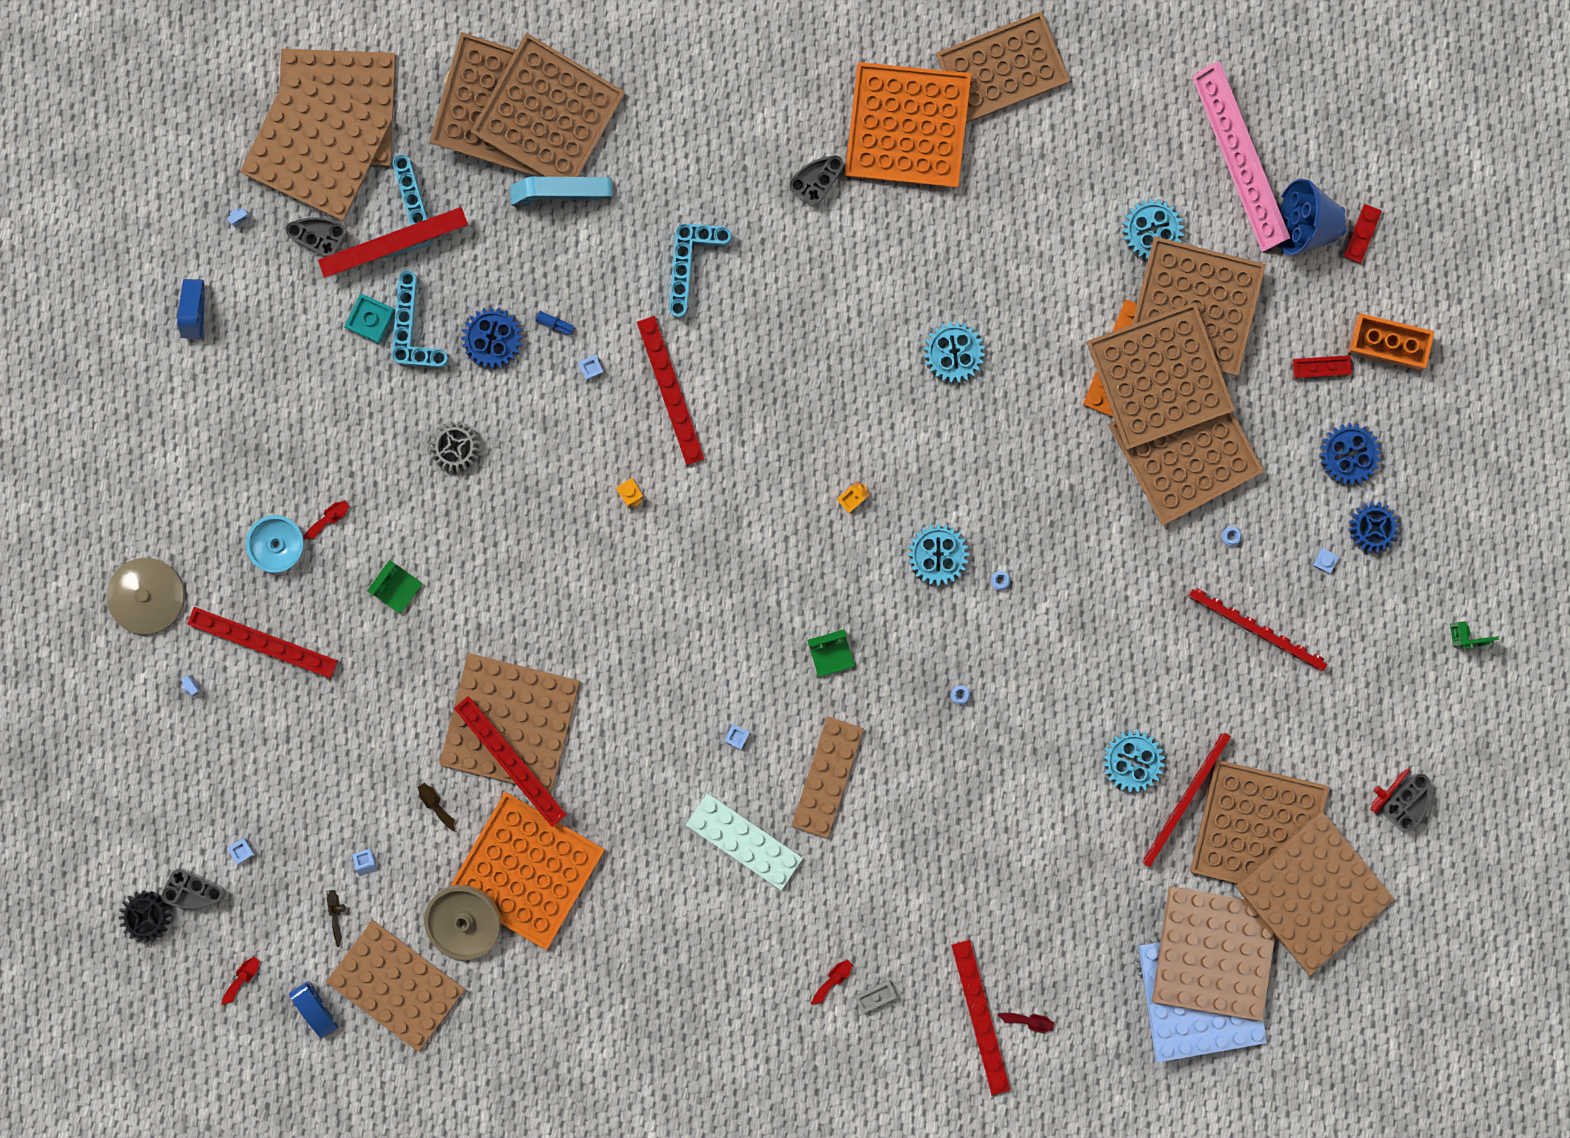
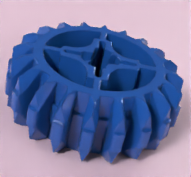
(1368, 522)

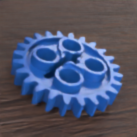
(475, 334)
(1355, 469)

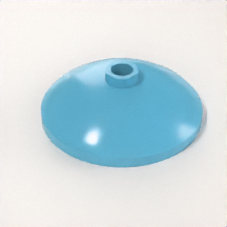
(261, 543)

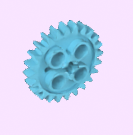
(1146, 213)
(971, 349)
(920, 554)
(1127, 777)

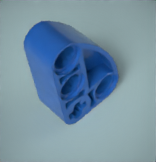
(191, 309)
(312, 1009)

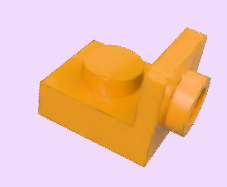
(630, 493)
(853, 496)

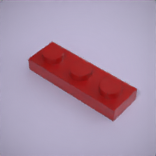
(1362, 233)
(1321, 366)

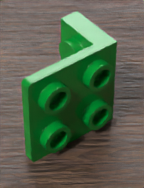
(394, 587)
(1460, 634)
(831, 653)

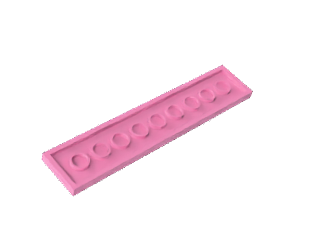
(1241, 156)

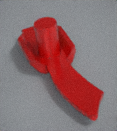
(332, 515)
(1383, 795)
(245, 974)
(836, 975)

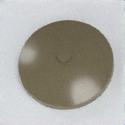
(145, 596)
(462, 922)

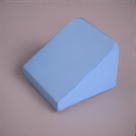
(364, 862)

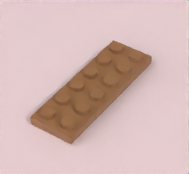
(827, 777)

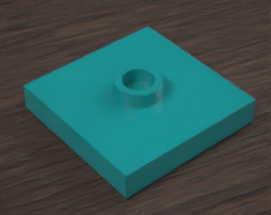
(369, 318)

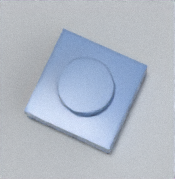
(238, 216)
(590, 367)
(1325, 560)
(190, 686)
(736, 736)
(240, 851)

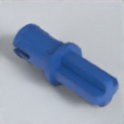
(554, 323)

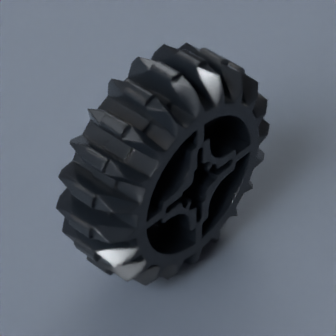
(140, 923)

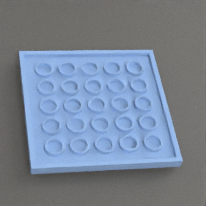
(1191, 1032)

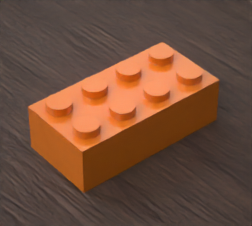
(1390, 342)

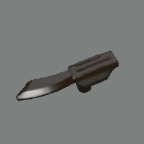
(431, 800)
(335, 909)

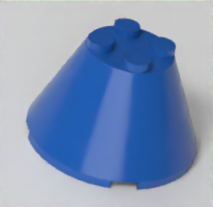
(1310, 218)

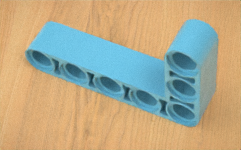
(537, 188)
(407, 193)
(685, 262)
(408, 327)

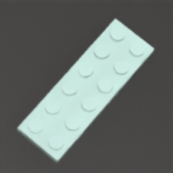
(744, 841)

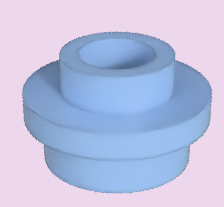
(1236, 532)
(1005, 576)
(965, 699)

